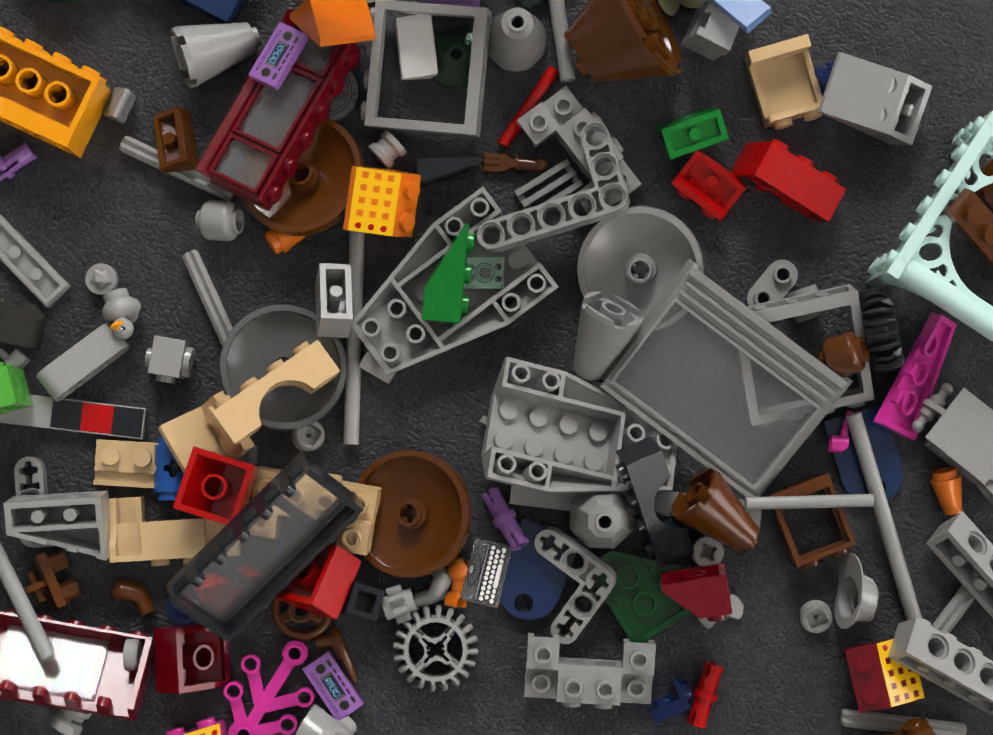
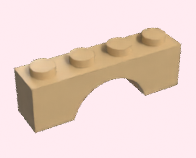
(307, 369)

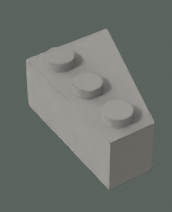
(710, 32)

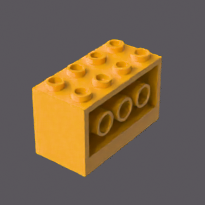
(49, 94)

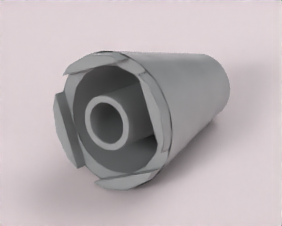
(516, 40)
(212, 48)
(603, 334)

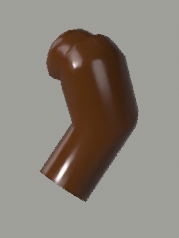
(133, 592)

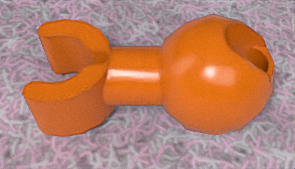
(457, 572)

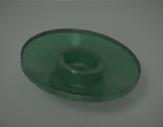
(453, 72)

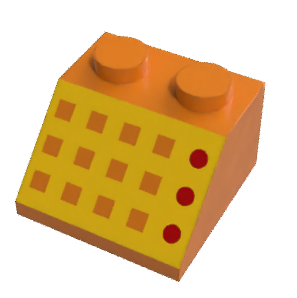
(382, 201)

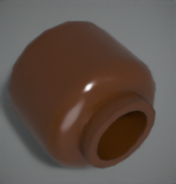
(844, 354)

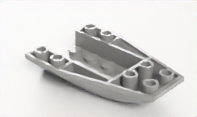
(393, 320)
(560, 433)

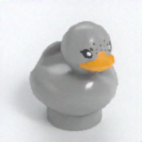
(121, 311)

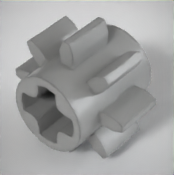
(399, 604)

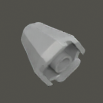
(590, 507)

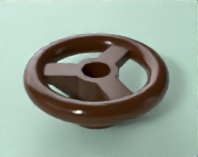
(281, 619)

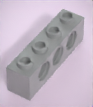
(967, 556)
(947, 664)

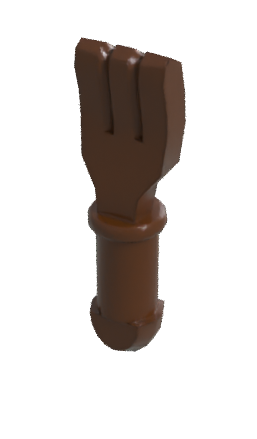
(502, 163)

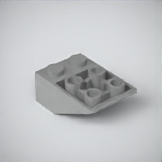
(875, 99)

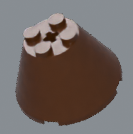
(624, 41)

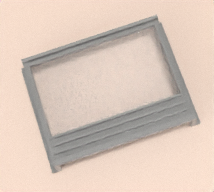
(722, 382)

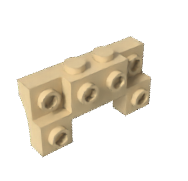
(356, 536)
(158, 541)

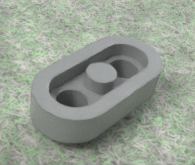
(771, 285)

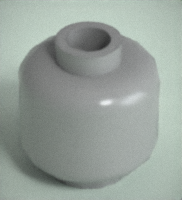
(220, 220)

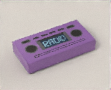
(278, 56)
(333, 686)

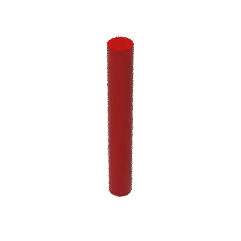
(531, 101)

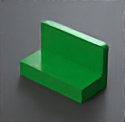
(692, 132)

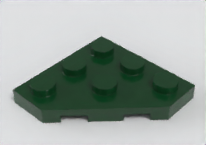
(638, 595)

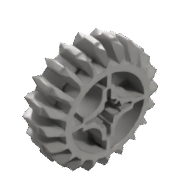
(418, 669)

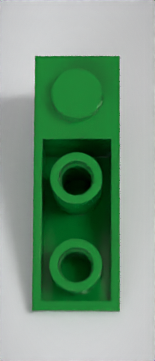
(444, 290)

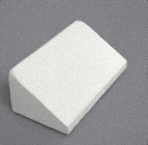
(416, 47)

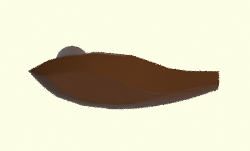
(340, 648)

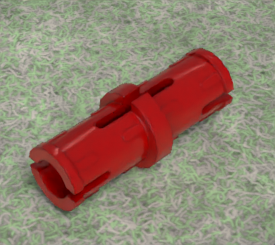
(705, 694)

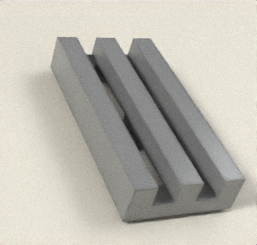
(571, 174)

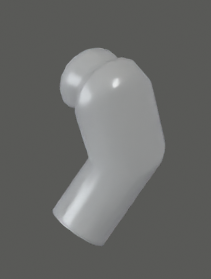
(437, 590)

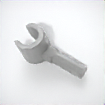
(16, 358)

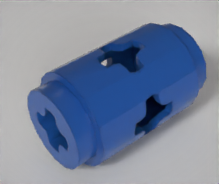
(164, 484)

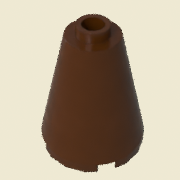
(716, 511)

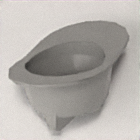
(856, 594)

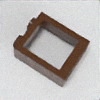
(836, 548)

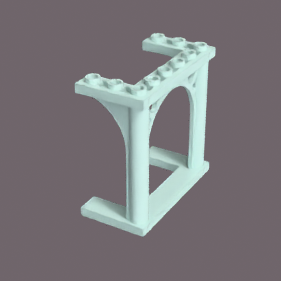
(911, 272)

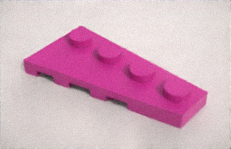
(916, 377)

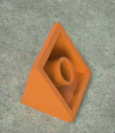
(335, 21)

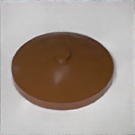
(318, 189)
(420, 513)

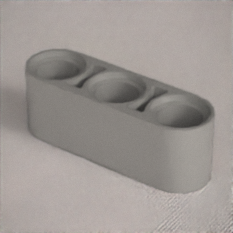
(81, 362)

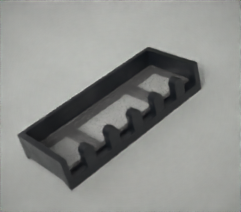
(263, 547)

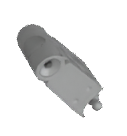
(961, 435)

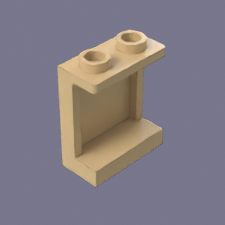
(784, 82)

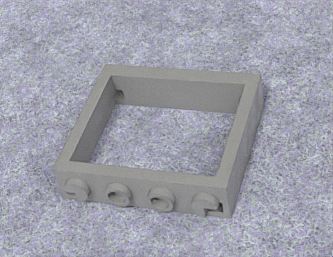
(477, 68)
(821, 301)

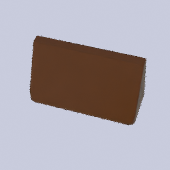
(175, 140)

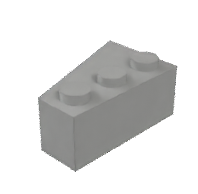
(62, 519)

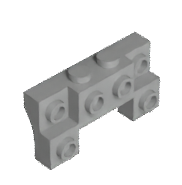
(566, 119)
(589, 680)

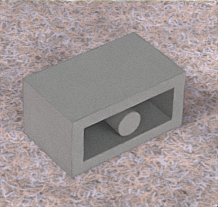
(333, 300)

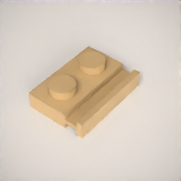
(125, 463)

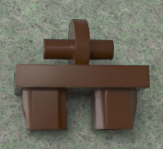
(47, 566)

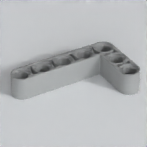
(566, 205)

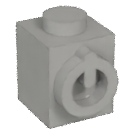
(170, 359)

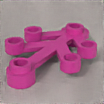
(265, 700)

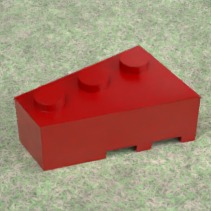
(790, 179)

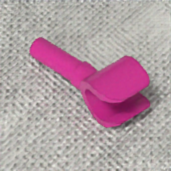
(840, 442)

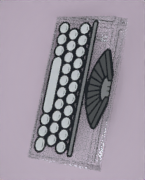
(486, 573)

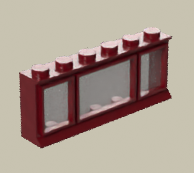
(271, 129)

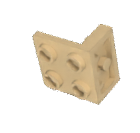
(199, 430)

